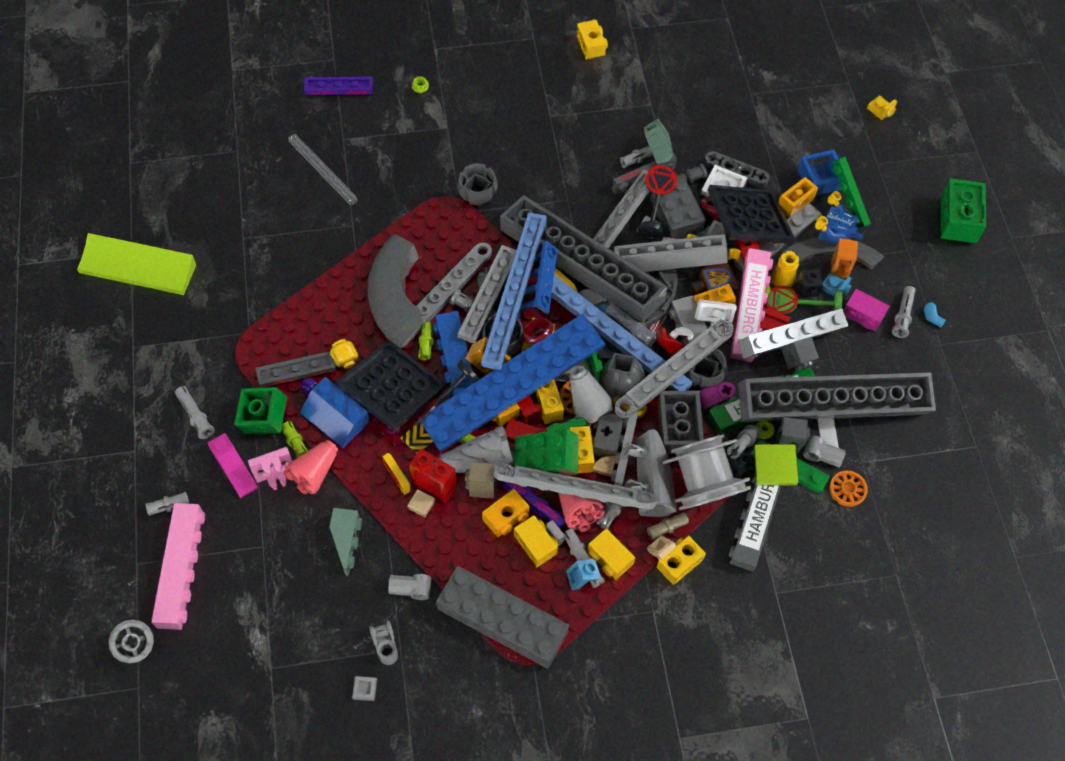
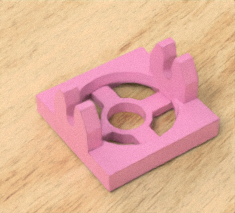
(271, 467)

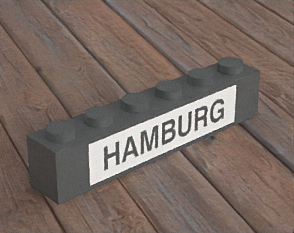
(755, 525)

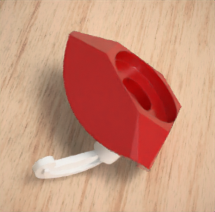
(669, 342)

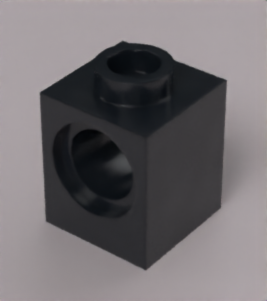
(809, 283)

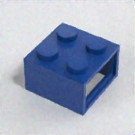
(822, 173)

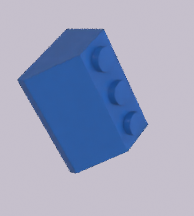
(334, 412)

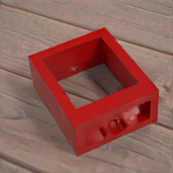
(434, 479)

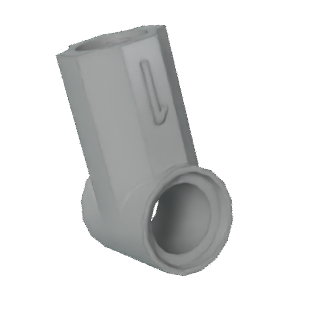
(817, 449)
(416, 587)

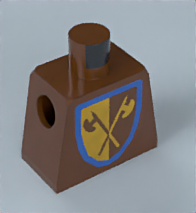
(714, 277)

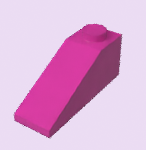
(232, 465)

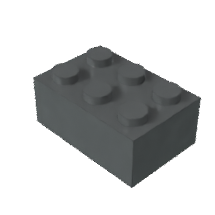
(679, 212)
(679, 418)

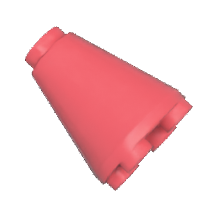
(311, 467)
(580, 512)

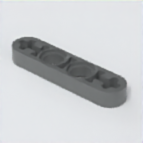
(737, 167)

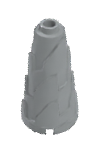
(486, 448)

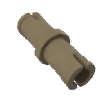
(667, 525)

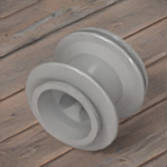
(706, 472)

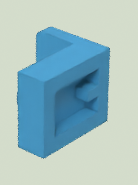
(834, 283)
(582, 572)

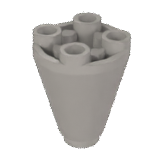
(588, 396)

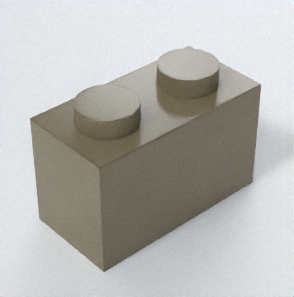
(480, 480)

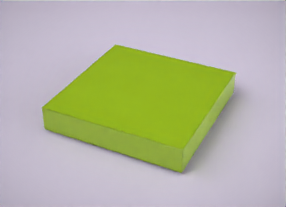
(775, 465)

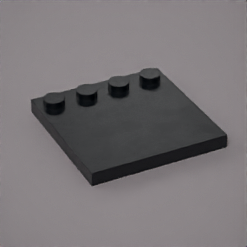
(750, 214)
(391, 385)

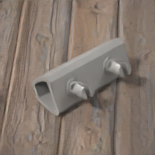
(652, 473)

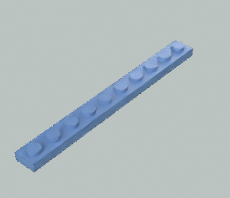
(514, 292)
(612, 331)

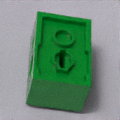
(963, 210)

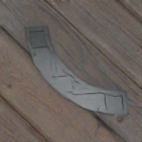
(811, 247)
(668, 278)

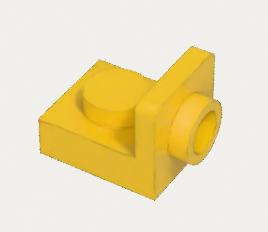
(882, 108)

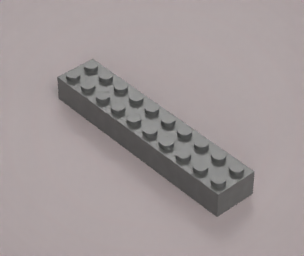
(590, 261)
(836, 396)

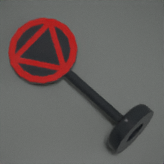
(660, 181)
(426, 410)

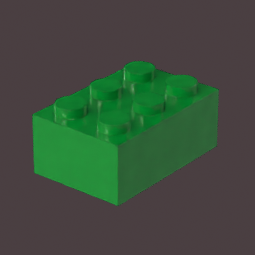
(548, 451)

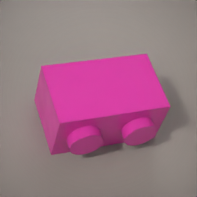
(865, 310)

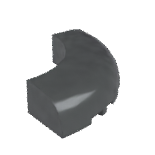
(386, 290)

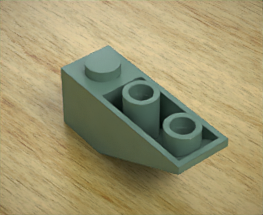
(659, 141)
(344, 529)

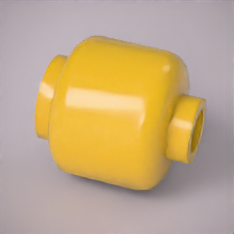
(344, 353)

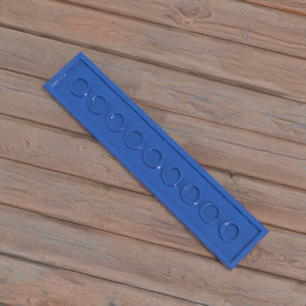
(512, 383)

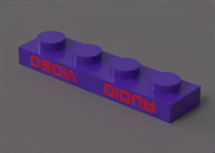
(338, 85)
(537, 505)

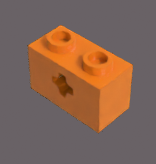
(844, 258)

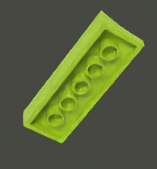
(137, 264)

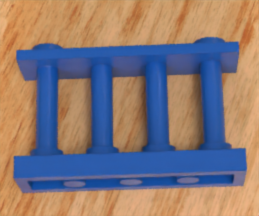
(545, 280)

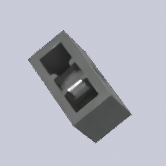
(800, 353)
(610, 425)
(793, 432)

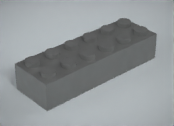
(502, 617)

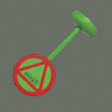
(785, 300)

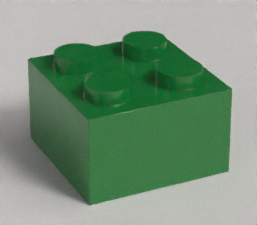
(260, 410)

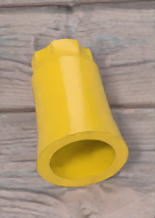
(785, 270)

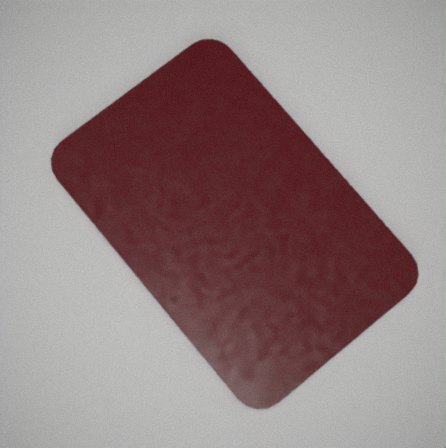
(452, 532)

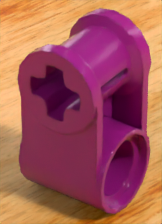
(716, 395)

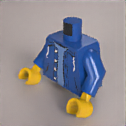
(837, 223)

